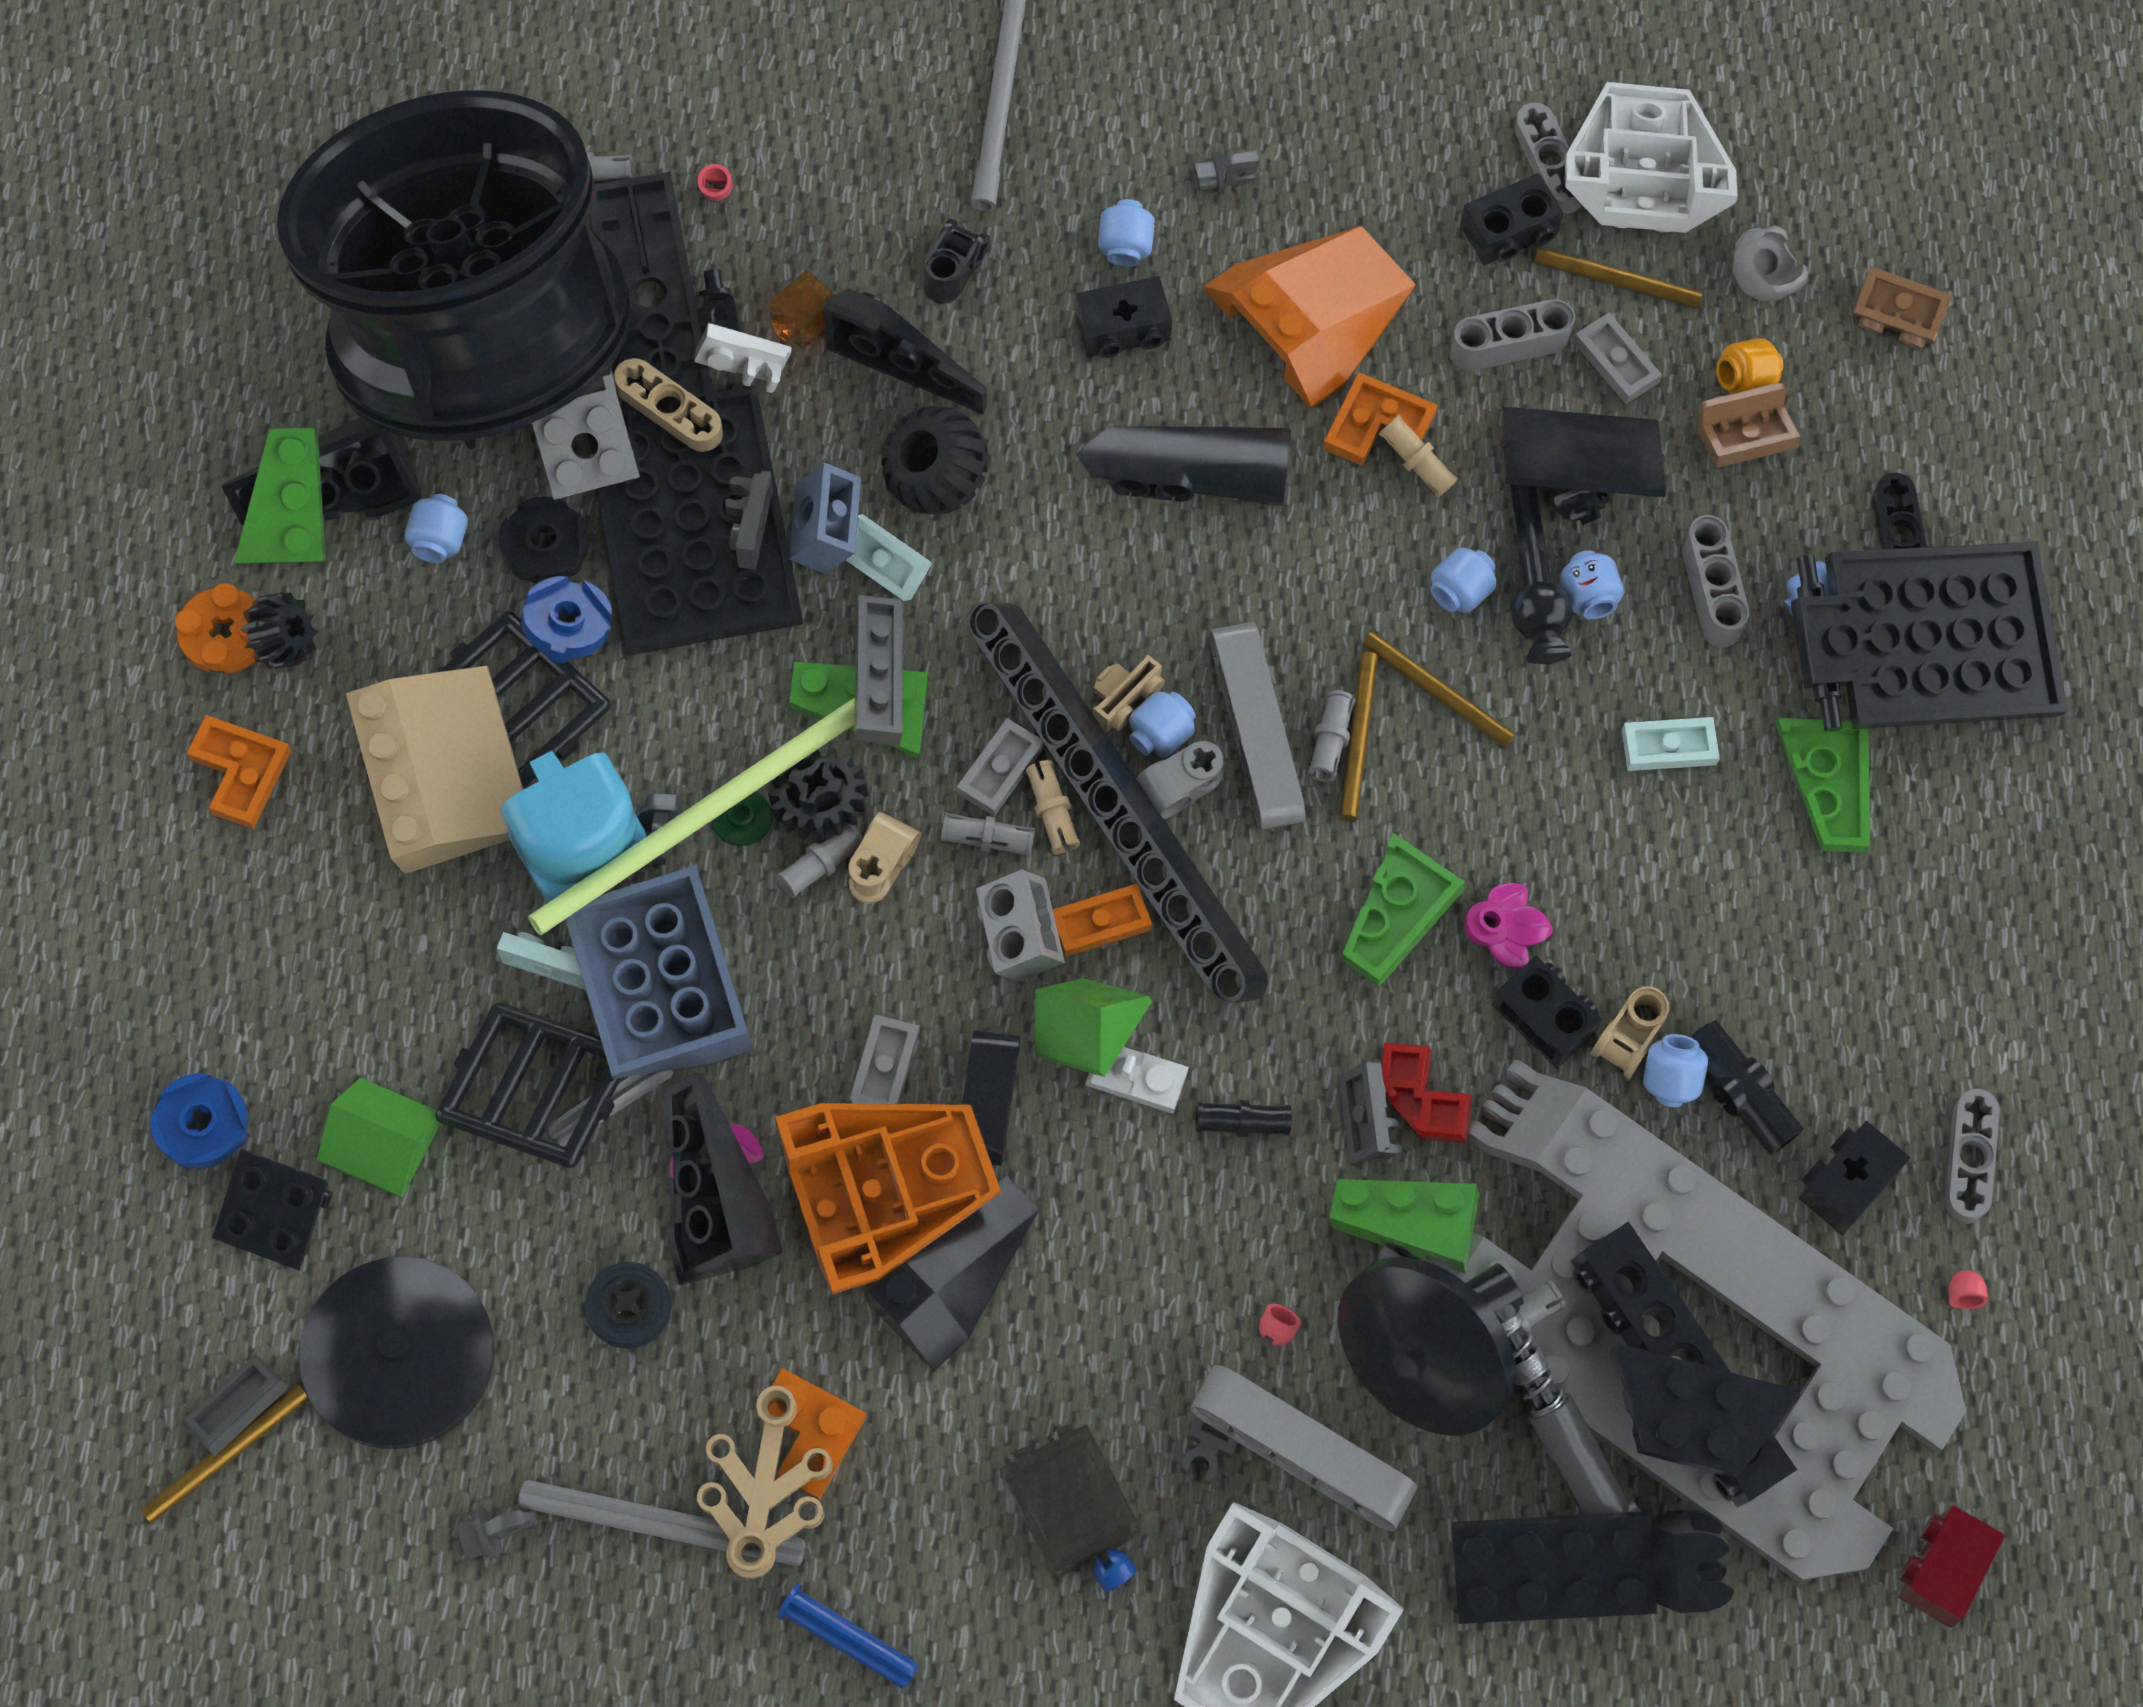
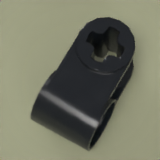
(956, 256)

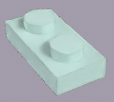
(888, 559)
(1670, 744)
(531, 955)

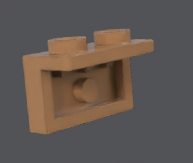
(1901, 307)
(1747, 425)

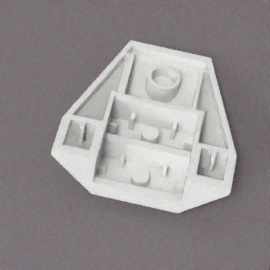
(1649, 161)
(1277, 1619)

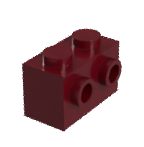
(1950, 1565)

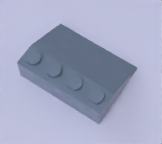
(658, 977)

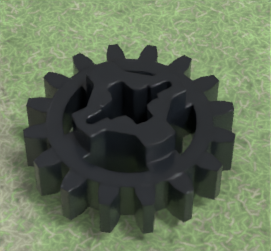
(819, 794)

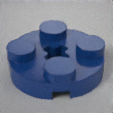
(562, 639)
(176, 1110)

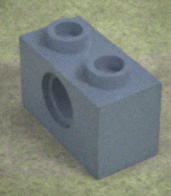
(825, 518)

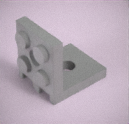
(594, 413)

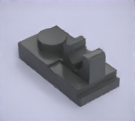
(754, 509)
(1365, 1114)

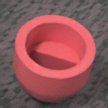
(716, 175)
(1967, 1290)
(1279, 1324)

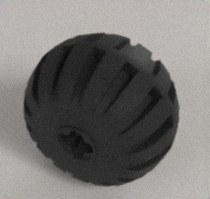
(935, 460)

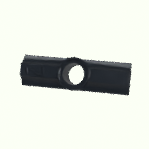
(1746, 1089)

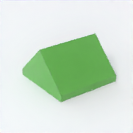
(1085, 1023)
(377, 1136)

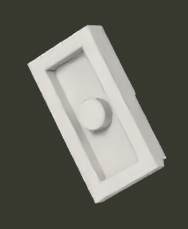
(742, 354)
(1143, 1080)

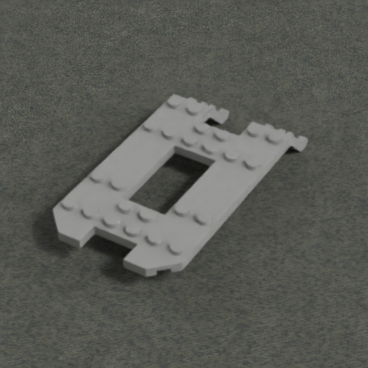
(1869, 1356)

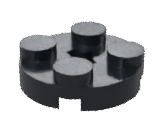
(525, 525)

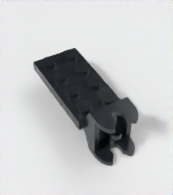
(1589, 1566)

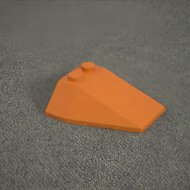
(1317, 305)
(882, 1181)

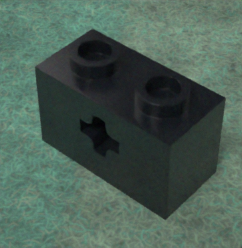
(1103, 312)
(1833, 1195)

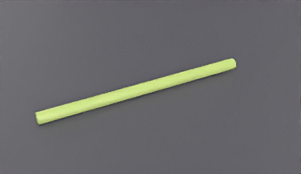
(693, 819)

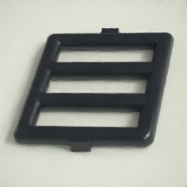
(567, 678)
(530, 1142)

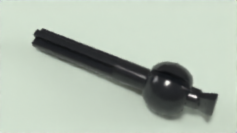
(1542, 607)

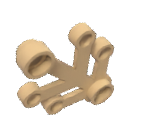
(763, 1491)

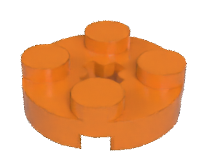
(197, 624)

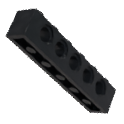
(1679, 1336)

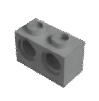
(1027, 922)

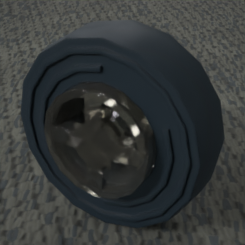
(615, 1292)

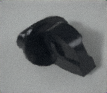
(719, 302)

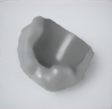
(1765, 265)

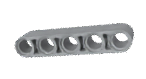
(1259, 725)
(1304, 1448)

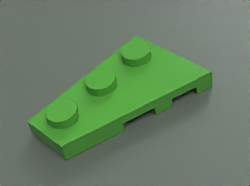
(286, 501)
(826, 687)
(1831, 780)
(1402, 906)
(1418, 1216)

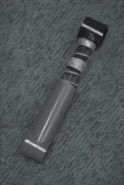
(1553, 1414)

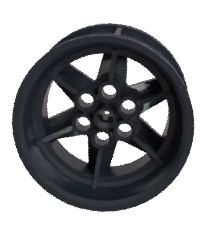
(456, 264)

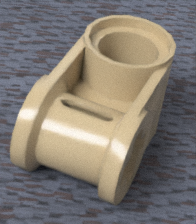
(883, 853)
(1628, 1036)

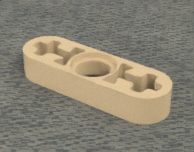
(660, 387)

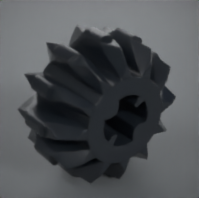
(279, 630)

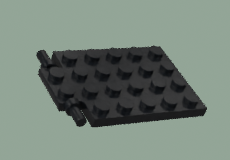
(1929, 636)

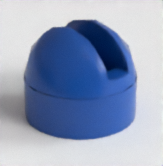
(1114, 1571)

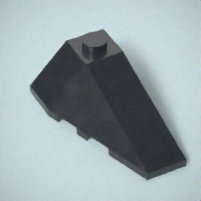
(881, 339)
(358, 472)
(718, 1202)
(947, 1284)

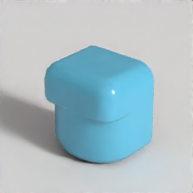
(570, 821)

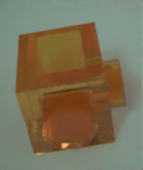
(799, 310)

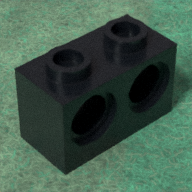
(1506, 212)
(1537, 1018)

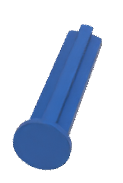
(847, 1637)

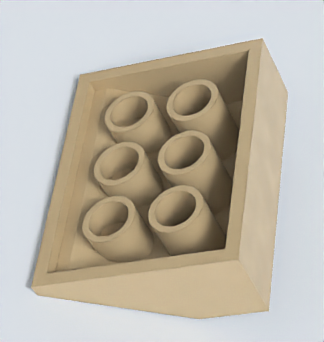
(436, 763)

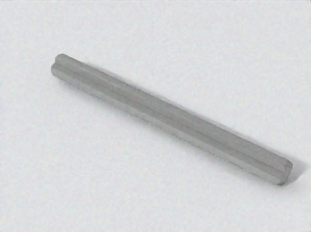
(642, 1519)

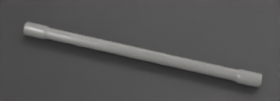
(988, 175)

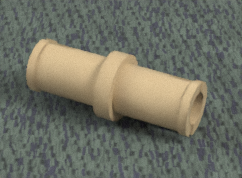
(1418, 456)
(1052, 807)

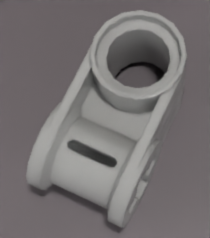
(1175, 782)

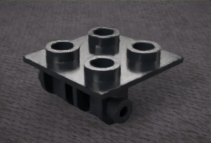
(271, 1209)

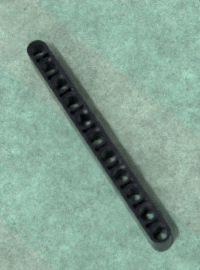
(1133, 807)

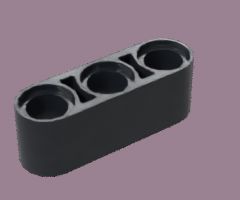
(991, 1086)

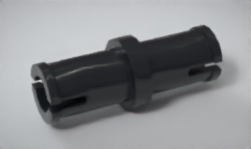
(1243, 1118)

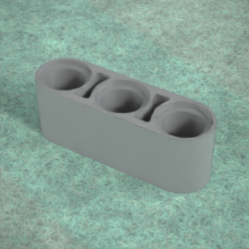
(1524, 321)
(1718, 563)

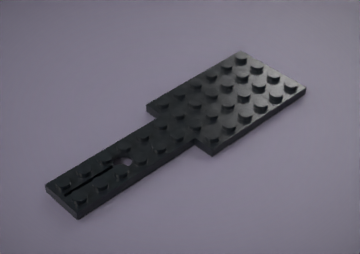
(671, 523)

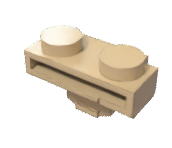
(1124, 690)

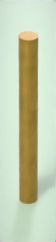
(1618, 277)
(1439, 689)
(1358, 736)
(212, 1464)

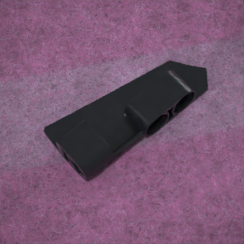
(1191, 460)

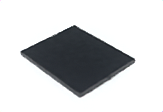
(1583, 452)

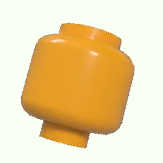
(1749, 365)

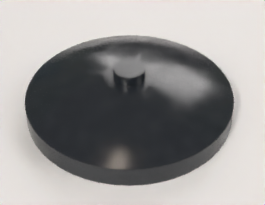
(1426, 1346)
(396, 1352)

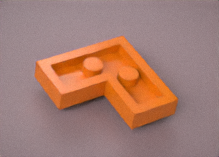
(1368, 411)
(250, 768)
(820, 1423)

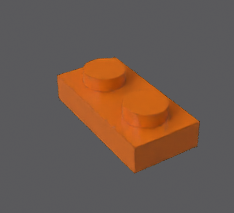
(1102, 920)

